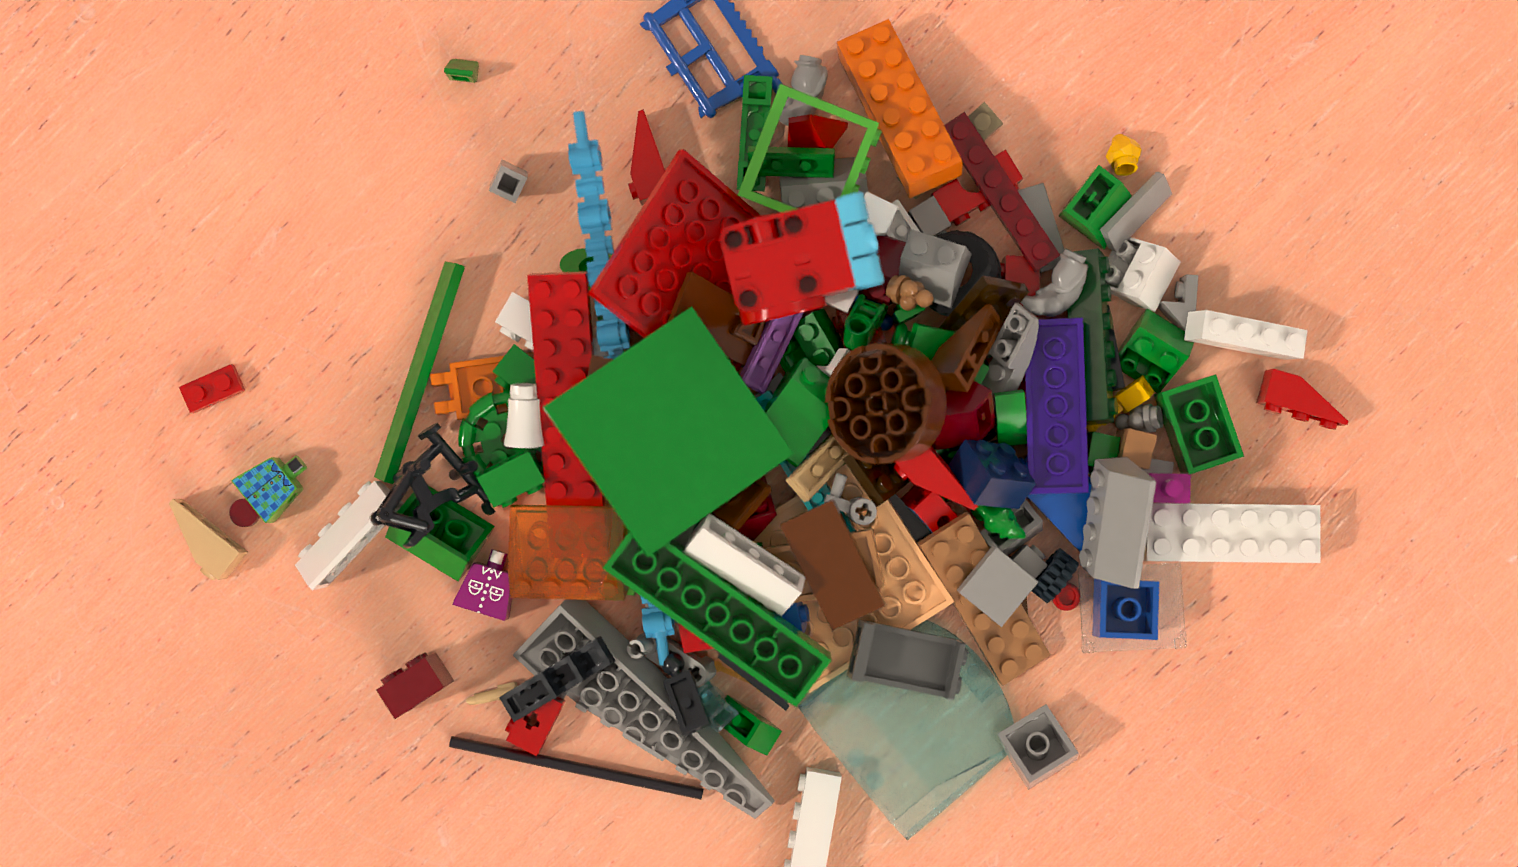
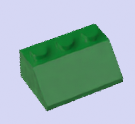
(453, 540)

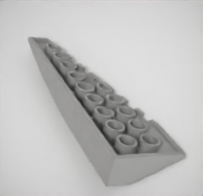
(636, 702)

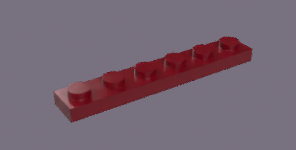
(1001, 193)

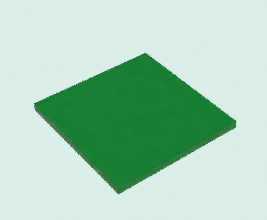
(668, 431)

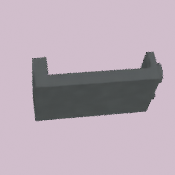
(907, 659)

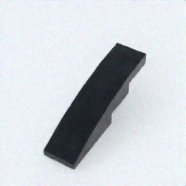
(557, 679)

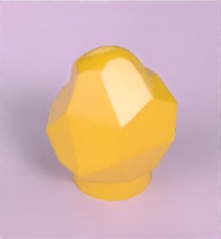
(1123, 155)

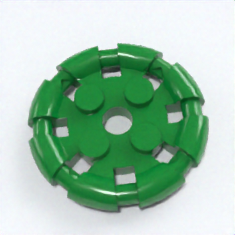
(490, 436)

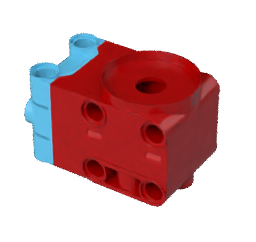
(800, 257)

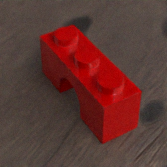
(958, 202)

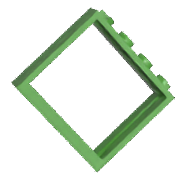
(859, 165)

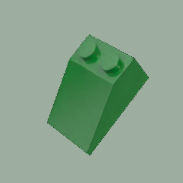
(800, 408)

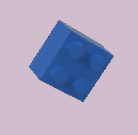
(1125, 611)

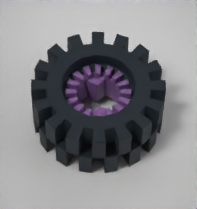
(1055, 575)

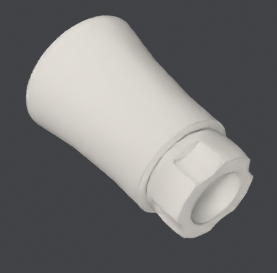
(523, 417)

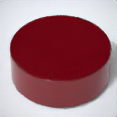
(243, 513)

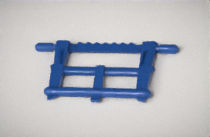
(680, 64)

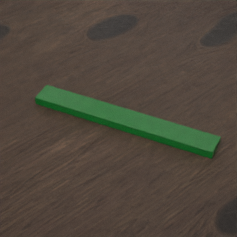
(419, 372)

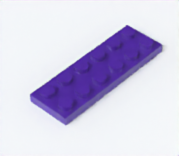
(1057, 409)

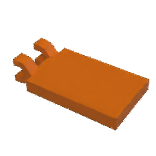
(467, 384)

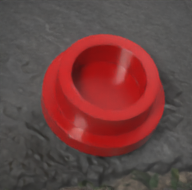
(1067, 598)

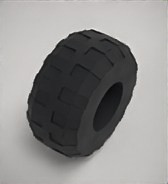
(983, 261)

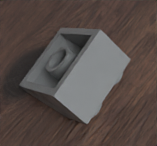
(935, 264)
(1037, 746)

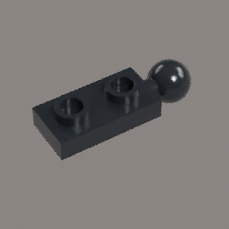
(684, 696)

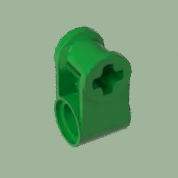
(865, 319)

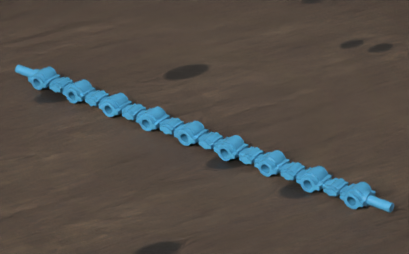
(612, 332)

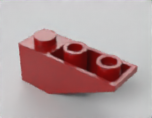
(1293, 394)

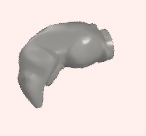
(807, 78)
(1066, 285)

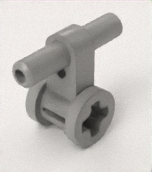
(850, 506)

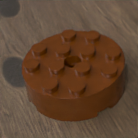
(885, 403)

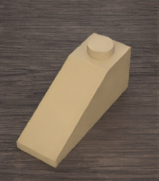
(208, 544)

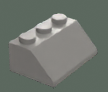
(813, 190)

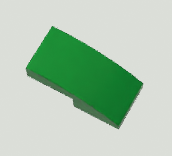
(1011, 417)

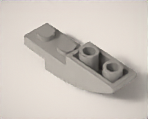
(1011, 351)

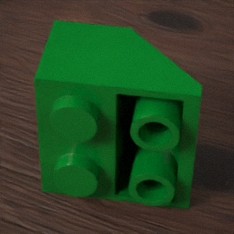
(1095, 204)
(814, 340)
(1154, 350)

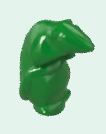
(999, 521)

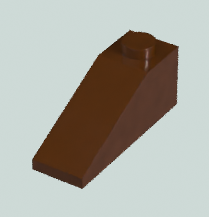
(966, 350)

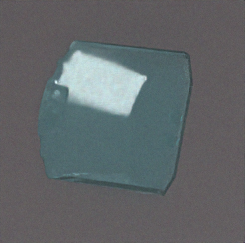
(912, 746)

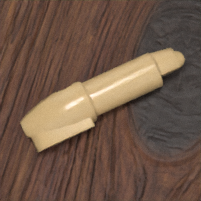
(491, 695)

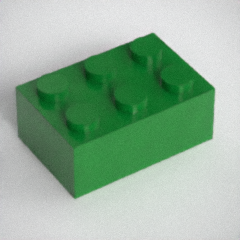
(1199, 425)

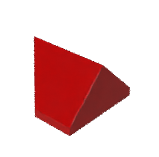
(814, 131)

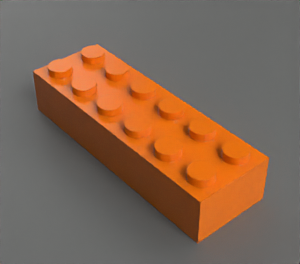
(899, 103)

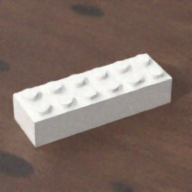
(1233, 533)

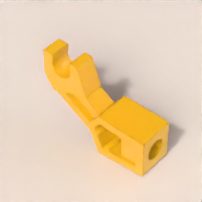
(1129, 398)

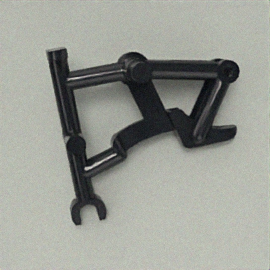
(411, 475)

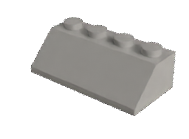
(1117, 521)

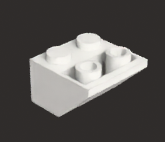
(1141, 273)

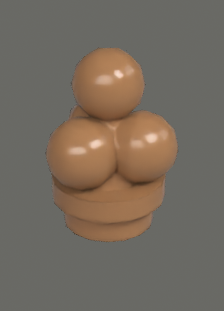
(908, 293)

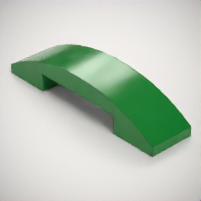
(755, 110)

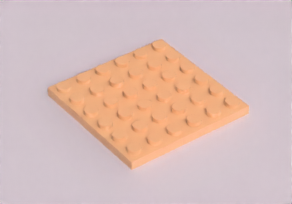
(910, 587)

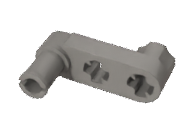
(702, 668)

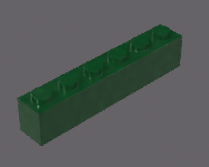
(1097, 347)

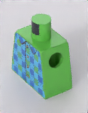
(271, 486)

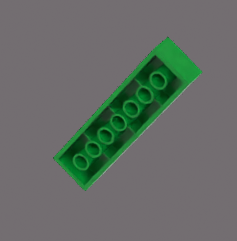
(722, 616)

